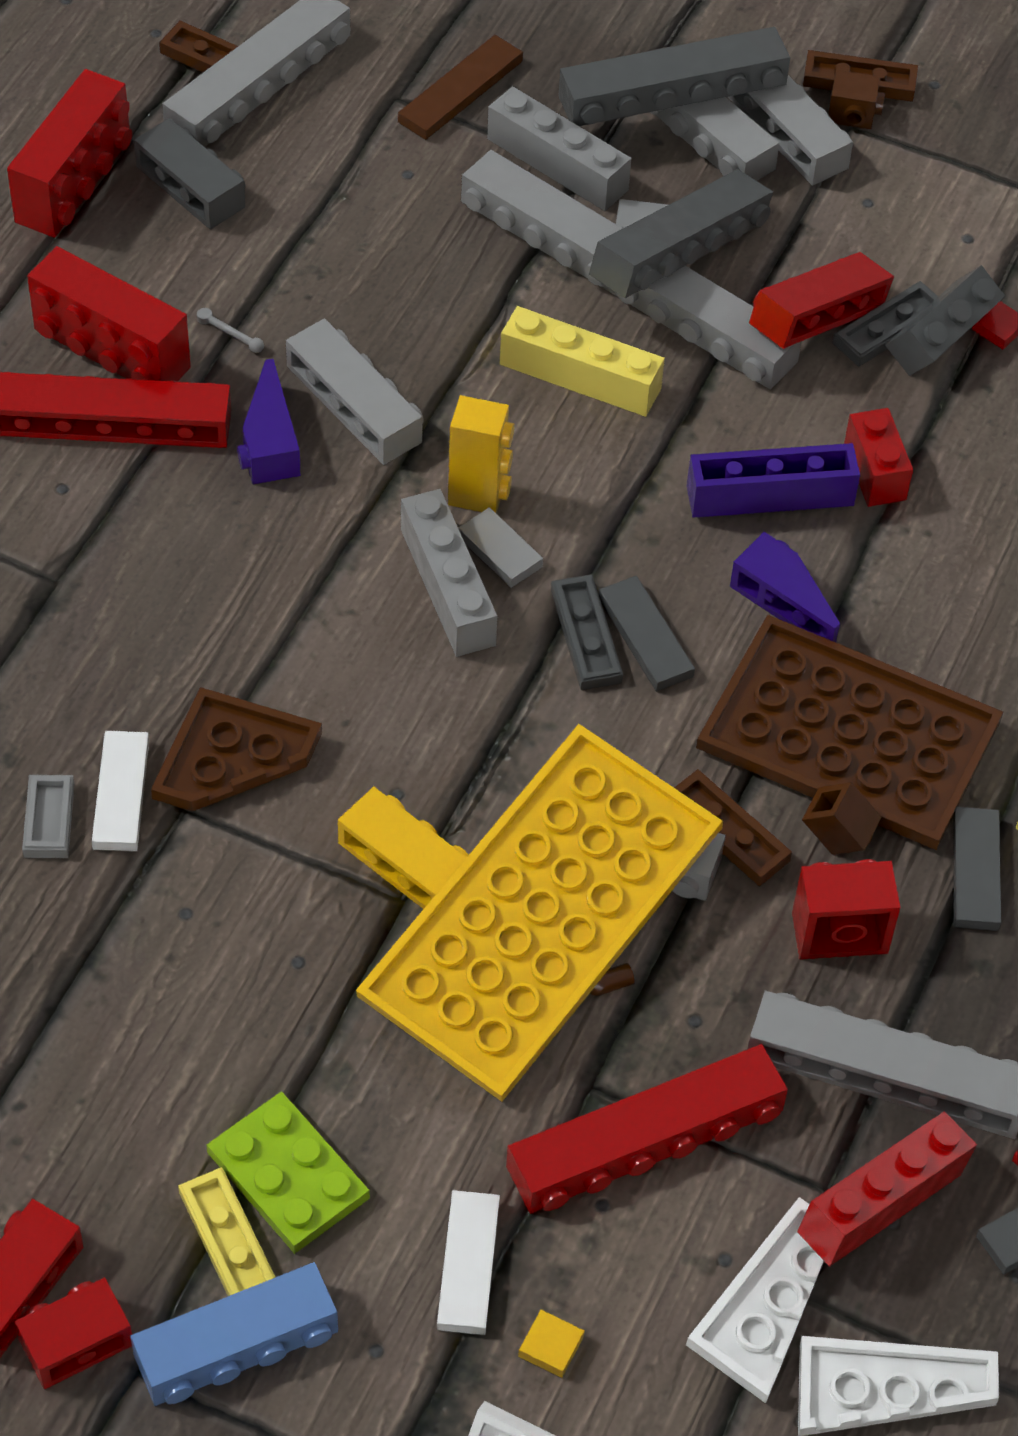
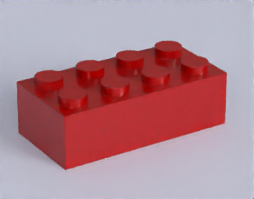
(69, 153)
(108, 319)

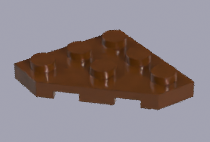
(231, 749)

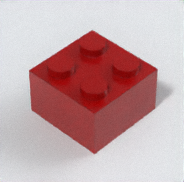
(845, 909)

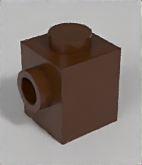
(855, 99)
(841, 818)

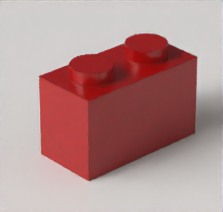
(880, 457)
(73, 1332)

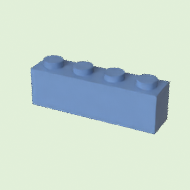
(235, 1335)

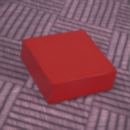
(998, 325)

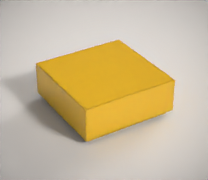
(551, 1343)

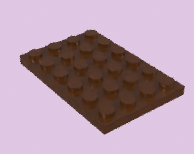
(835, 716)

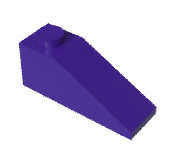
(268, 433)
(782, 585)

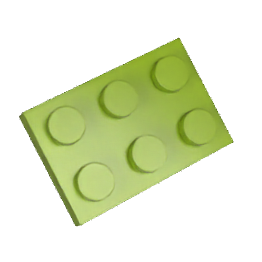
(288, 1172)

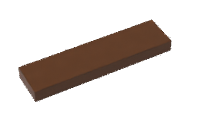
(460, 87)

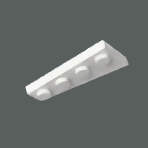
(761, 1308)
(882, 1382)

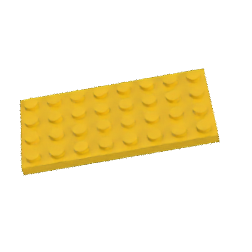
(539, 911)

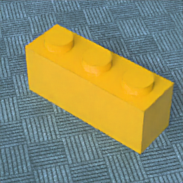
(479, 454)
(398, 846)

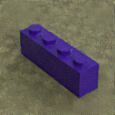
(772, 480)

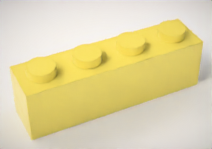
(581, 361)

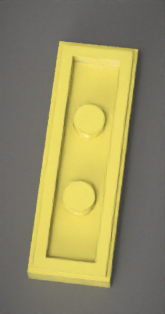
(225, 1231)

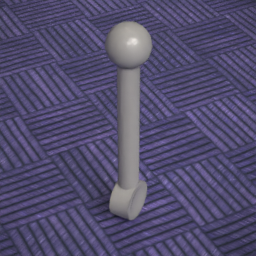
(205, 316)

